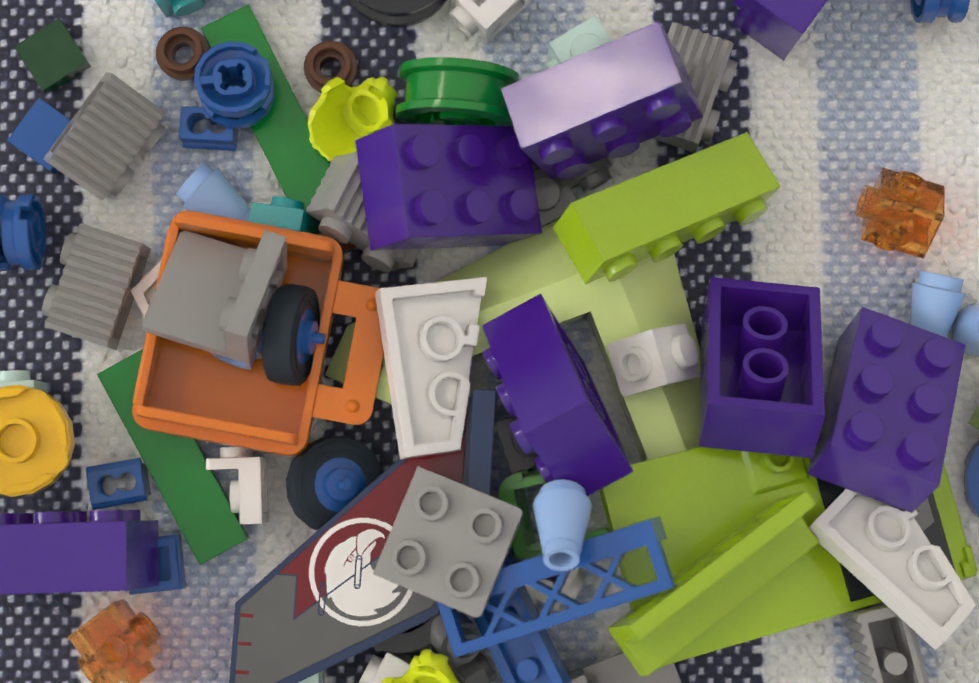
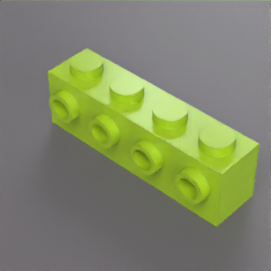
(666, 208)

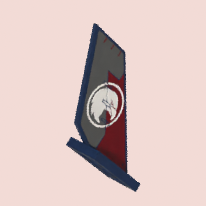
(324, 595)

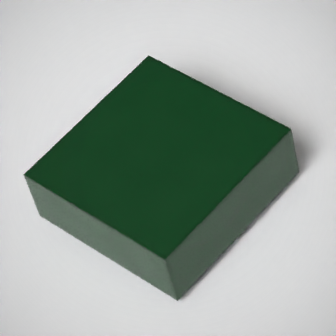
(52, 56)

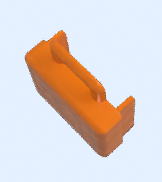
(207, 400)

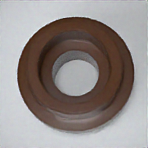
(171, 43)
(326, 52)

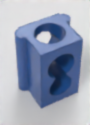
(206, 140)
(118, 470)

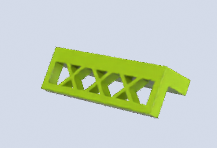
(715, 583)

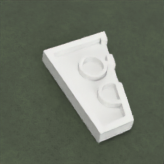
(428, 359)
(896, 563)

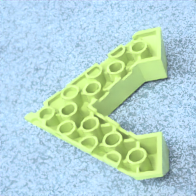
(645, 299)

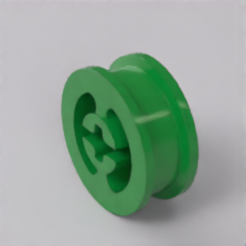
(455, 92)

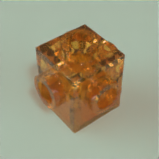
(901, 212)
(98, 648)

